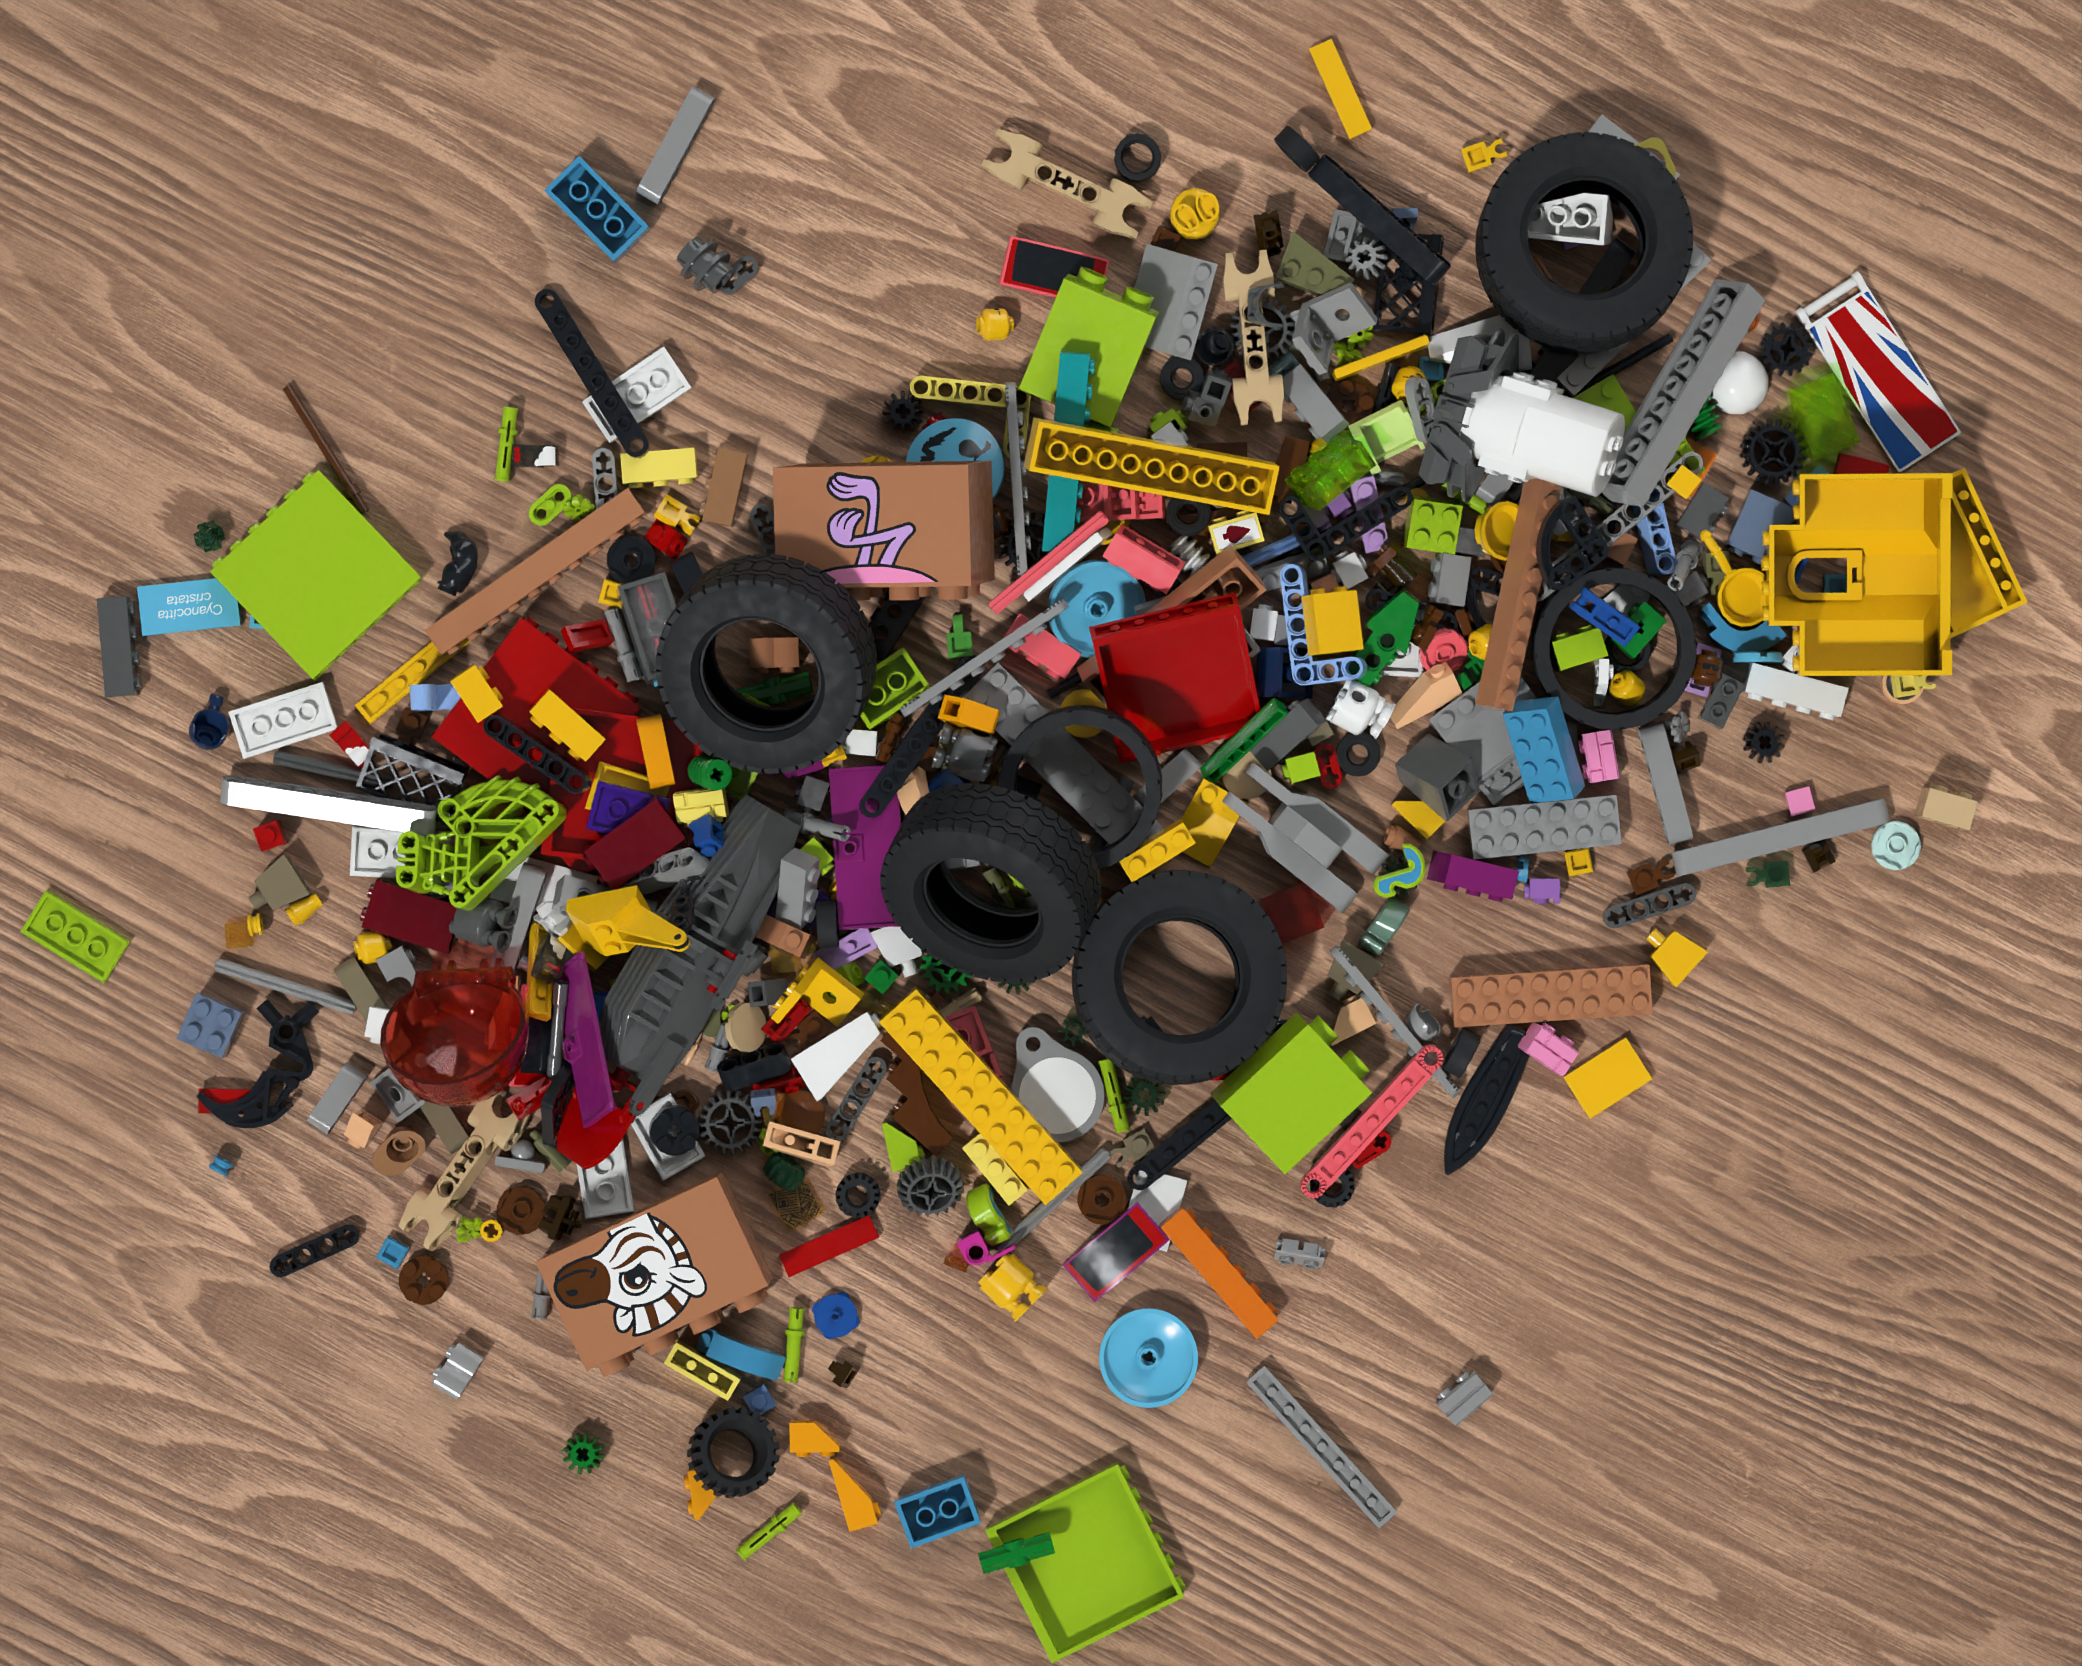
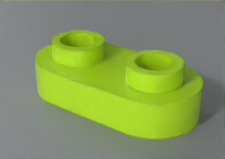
(549, 504)

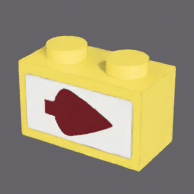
(1237, 532)

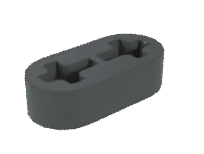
(744, 278)

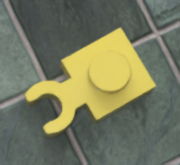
(1909, 685)

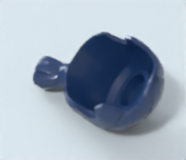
(209, 726)

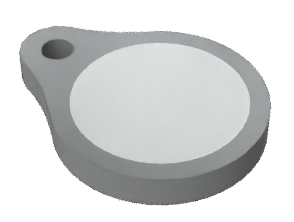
(1057, 1085)

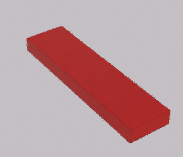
(829, 1246)

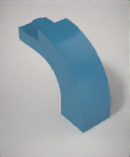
(1734, 640)
(740, 1355)

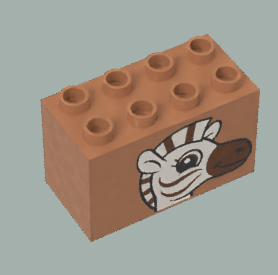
(656, 1274)

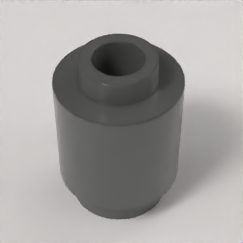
(757, 959)

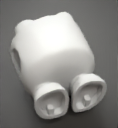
(1359, 707)

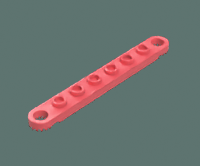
(1371, 1121)

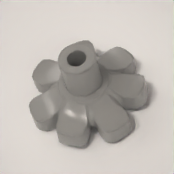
(1678, 726)

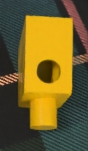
(1674, 955)

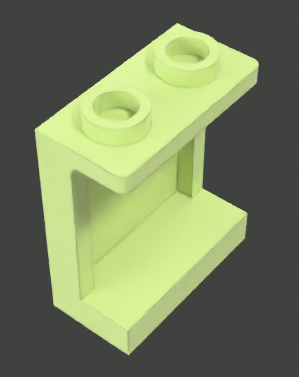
(1386, 433)

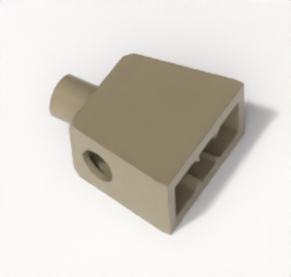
(280, 885)
(1365, 964)

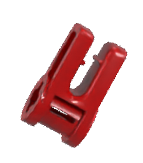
(1373, 1151)

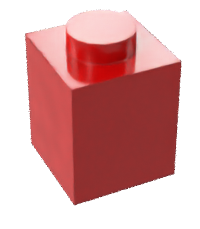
(270, 836)

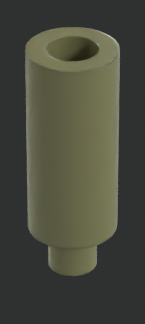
(556, 1158)

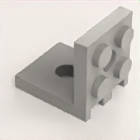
(1321, 324)
(399, 1104)

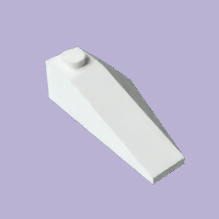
(1575, 219)
(1443, 344)

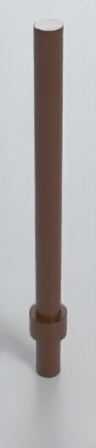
(351, 490)

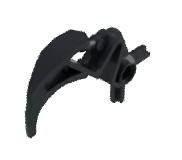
(293, 1047)

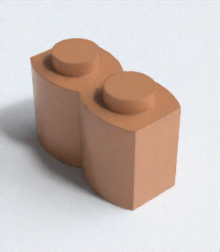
(774, 653)

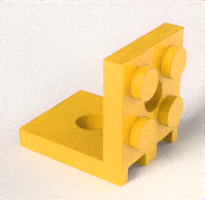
(813, 989)

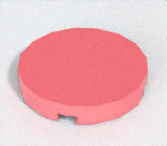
(1445, 646)

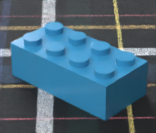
(597, 209)
(1544, 750)

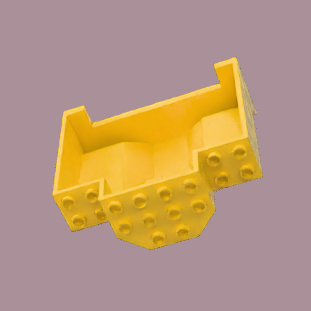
(1901, 548)

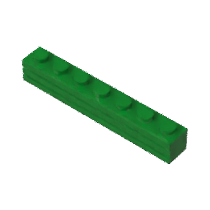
(1244, 741)

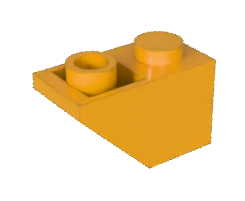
(968, 714)
(809, 1437)
(700, 1498)

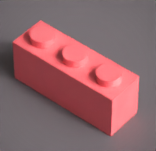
(1143, 559)
(1046, 650)

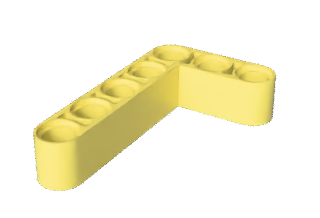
(981, 399)

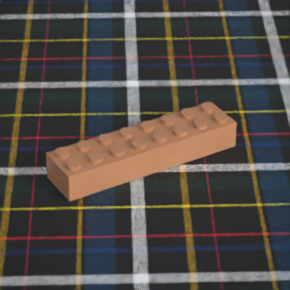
(1220, 576)
(1551, 995)

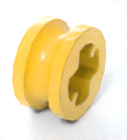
(255, 924)
(485, 1235)

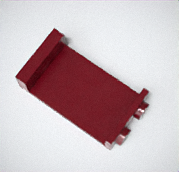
(634, 844)
(409, 916)

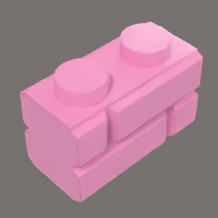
(1598, 756)
(1548, 1048)

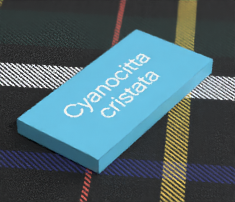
(186, 607)

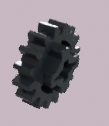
(1797, 352)

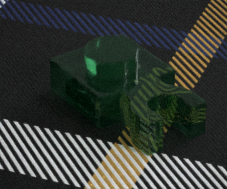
(1773, 874)

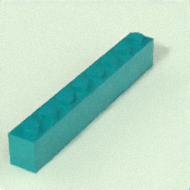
(1069, 409)

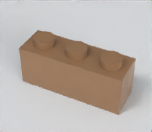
(724, 487)

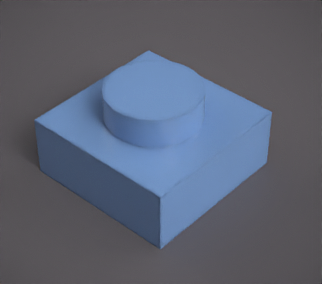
(759, 1400)

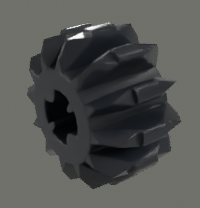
(897, 418)
(1772, 742)

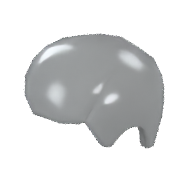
(1422, 1024)

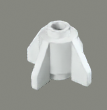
(552, 920)

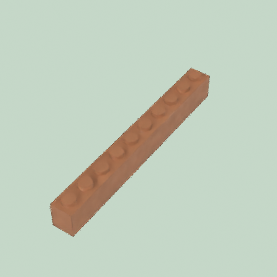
(536, 571)
(1516, 600)

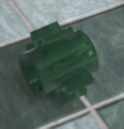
(209, 536)
(1066, 1030)

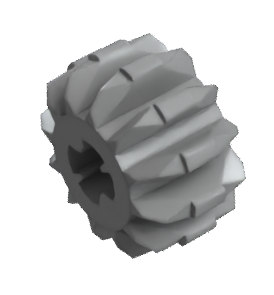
(1364, 267)

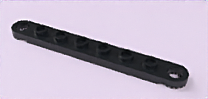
(592, 373)
(911, 749)
(1179, 1144)

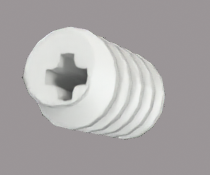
(1189, 554)

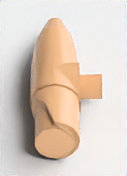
(689, 1056)

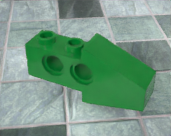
(1392, 618)

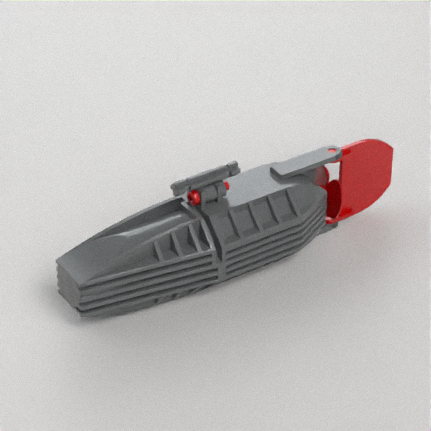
(670, 995)

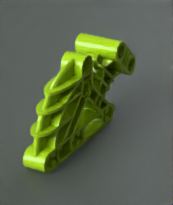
(431, 861)

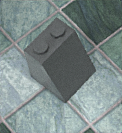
(1438, 776)

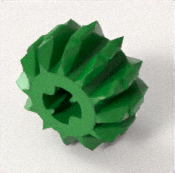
(592, 1453)

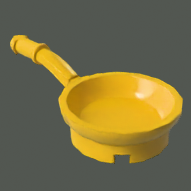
(1496, 528)
(1740, 589)

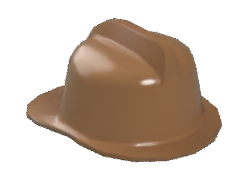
(398, 1151)

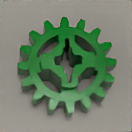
(947, 978)

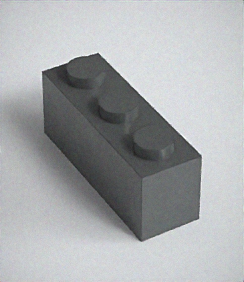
(1288, 734)

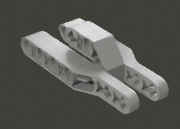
(1305, 832)

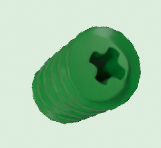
(1705, 422)
(709, 772)

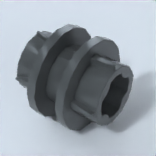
(705, 265)

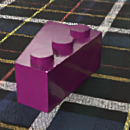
(1473, 876)

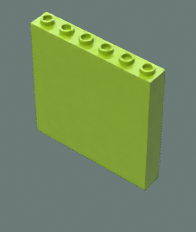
(315, 574)
(1103, 1566)

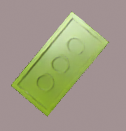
(75, 936)

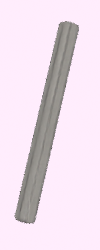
(285, 986)
(1043, 1210)

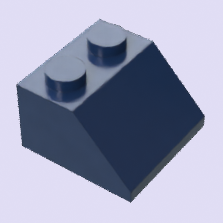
(1276, 677)

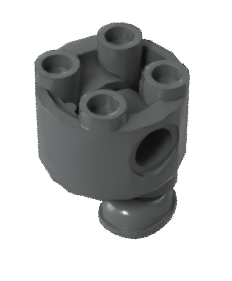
(968, 753)
(484, 924)

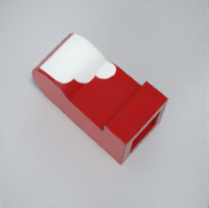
(351, 743)

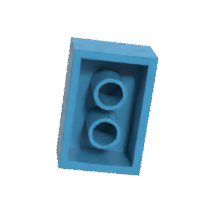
(937, 1510)

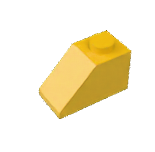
(1419, 816)

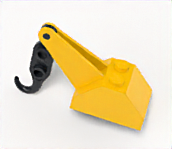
(621, 919)

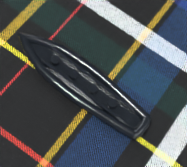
(1485, 1099)

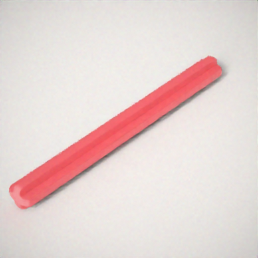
(1048, 562)

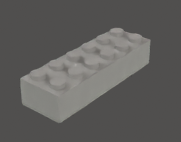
(1544, 827)

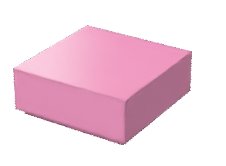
(1799, 801)

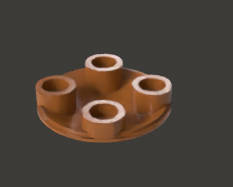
(801, 1112)

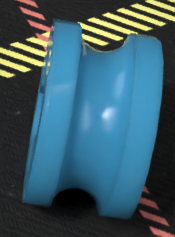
(221, 1165)

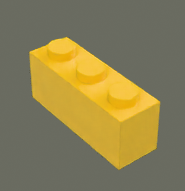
(566, 726)
(1157, 850)

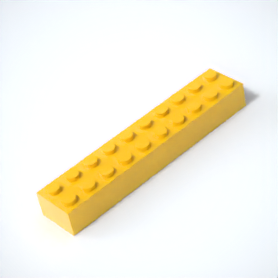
(1151, 466)
(980, 1095)

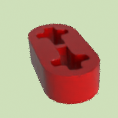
(1333, 764)

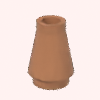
(1395, 836)

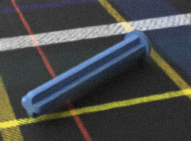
(1274, 549)

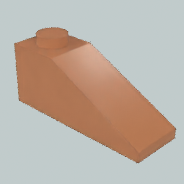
(785, 936)

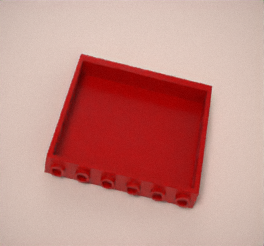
(523, 671)
(1178, 674)
(622, 750)

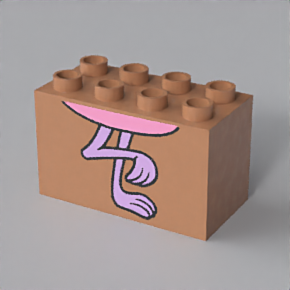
(889, 525)

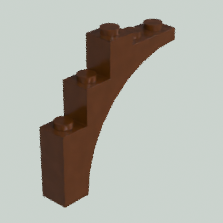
(1292, 455)
(915, 1112)

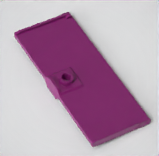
(862, 855)
(584, 1044)

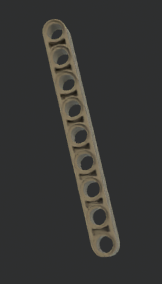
(365, 995)

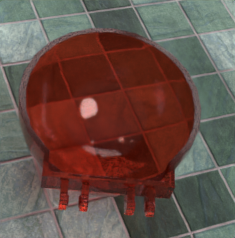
(457, 1033)

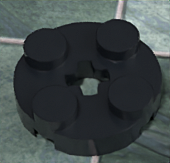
(628, 546)
(664, 1120)

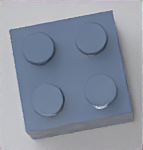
(211, 1025)

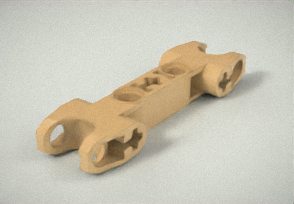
(1025, 165)
(1257, 383)
(438, 1205)

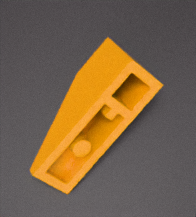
(855, 1500)

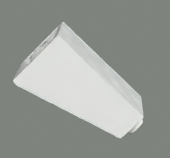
(833, 1055)

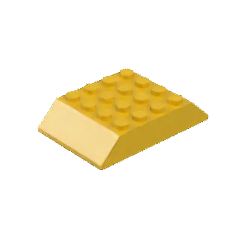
(1980, 572)

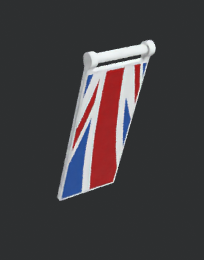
(1879, 374)

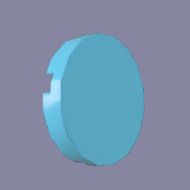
(1757, 657)

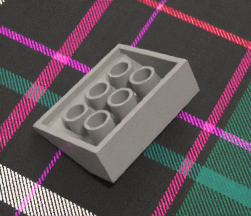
(1180, 295)
(1477, 729)

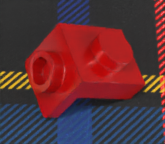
(666, 538)

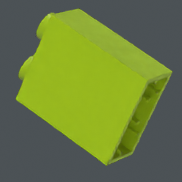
(1097, 323)
(1293, 1090)

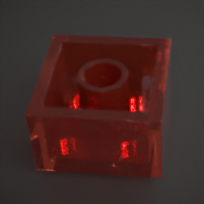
(1293, 912)

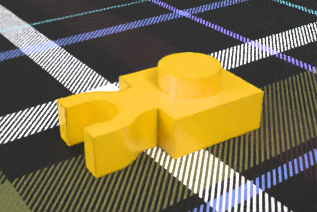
(1480, 156)
(673, 514)

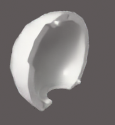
(1741, 385)

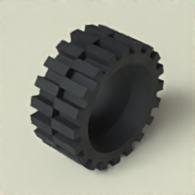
(760, 1439)

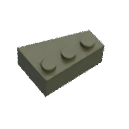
(1309, 269)

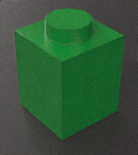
(881, 976)

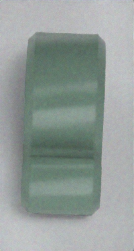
(1384, 926)

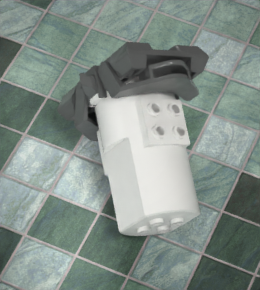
(1515, 425)

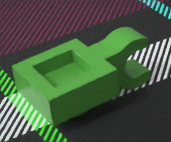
(959, 642)

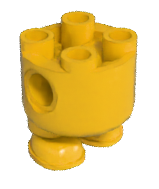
(1194, 214)
(1009, 1284)

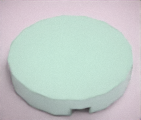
(1895, 845)

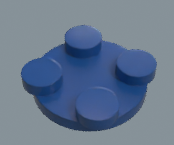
(835, 1315)

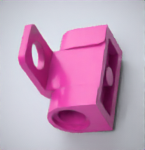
(976, 1238)

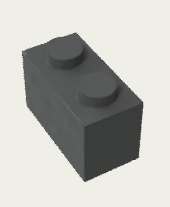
(1702, 511)

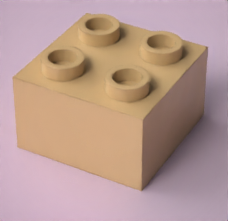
(1945, 808)

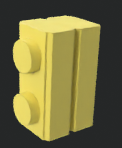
(699, 802)

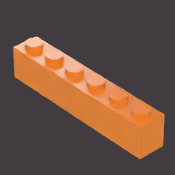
(1219, 1272)

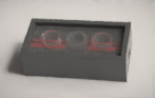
(646, 610)

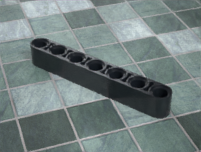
(1379, 219)

